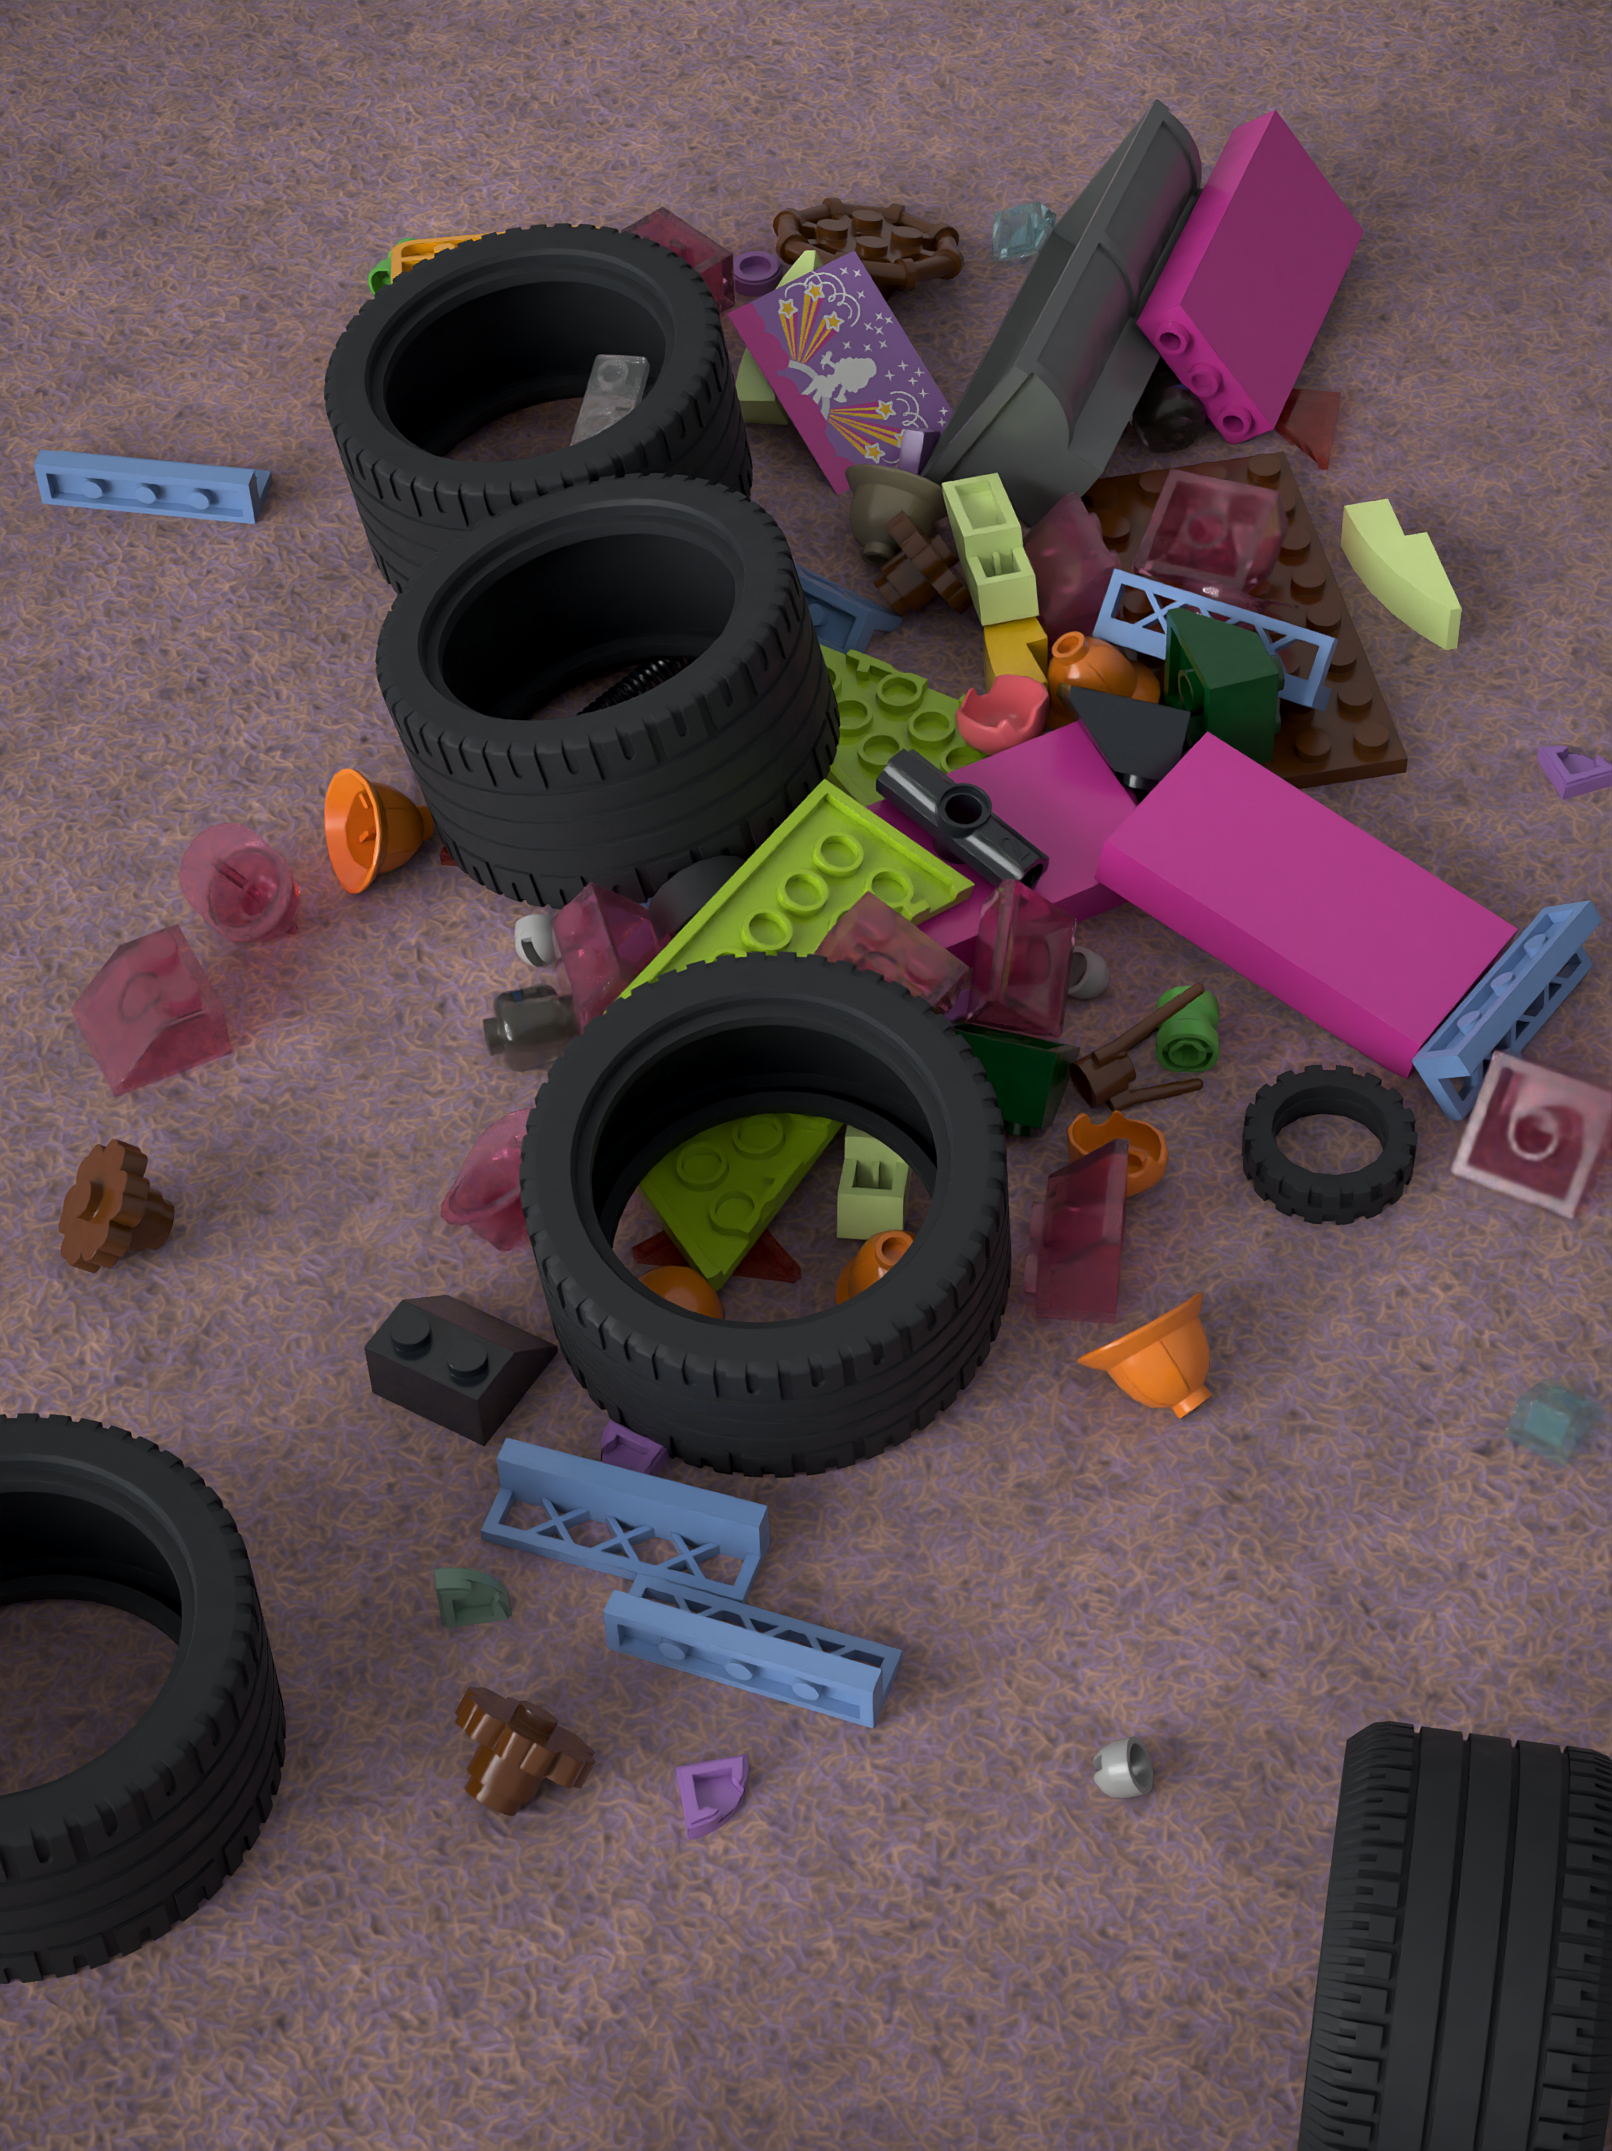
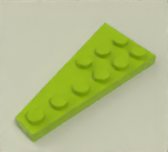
(808, 881)

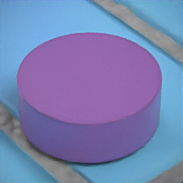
(756, 273)

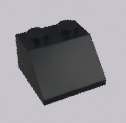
(1132, 735)
(454, 1364)

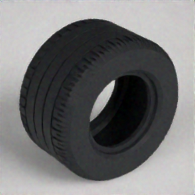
(1464, 1949)

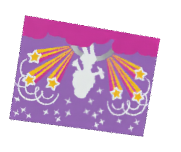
(841, 367)

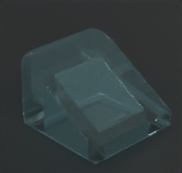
(1021, 231)
(1552, 1421)

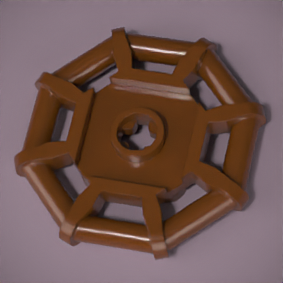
(889, 241)

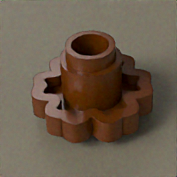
(920, 570)
(112, 1209)
(517, 1750)

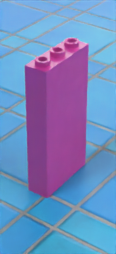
(1251, 278)
(1059, 800)
(1303, 903)

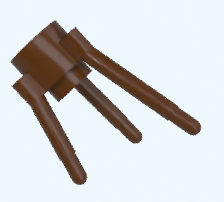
(1109, 1070)

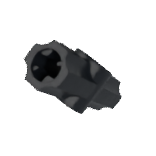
(941, 804)

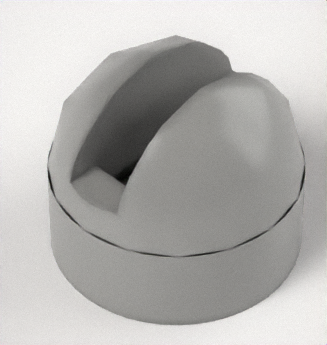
(534, 939)
(1088, 974)
(1124, 1768)

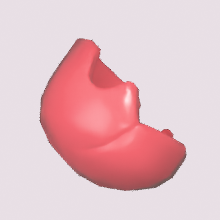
(1005, 716)

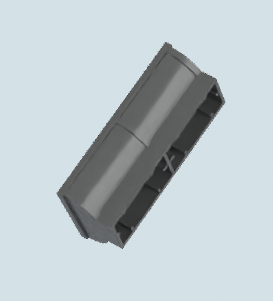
(1069, 348)

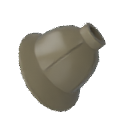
(879, 496)

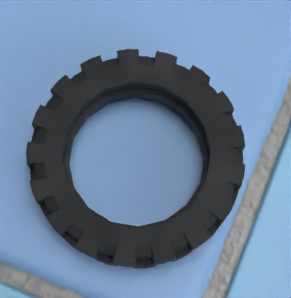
(1319, 1194)

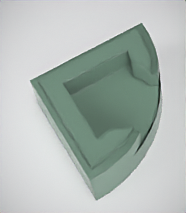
(470, 1597)

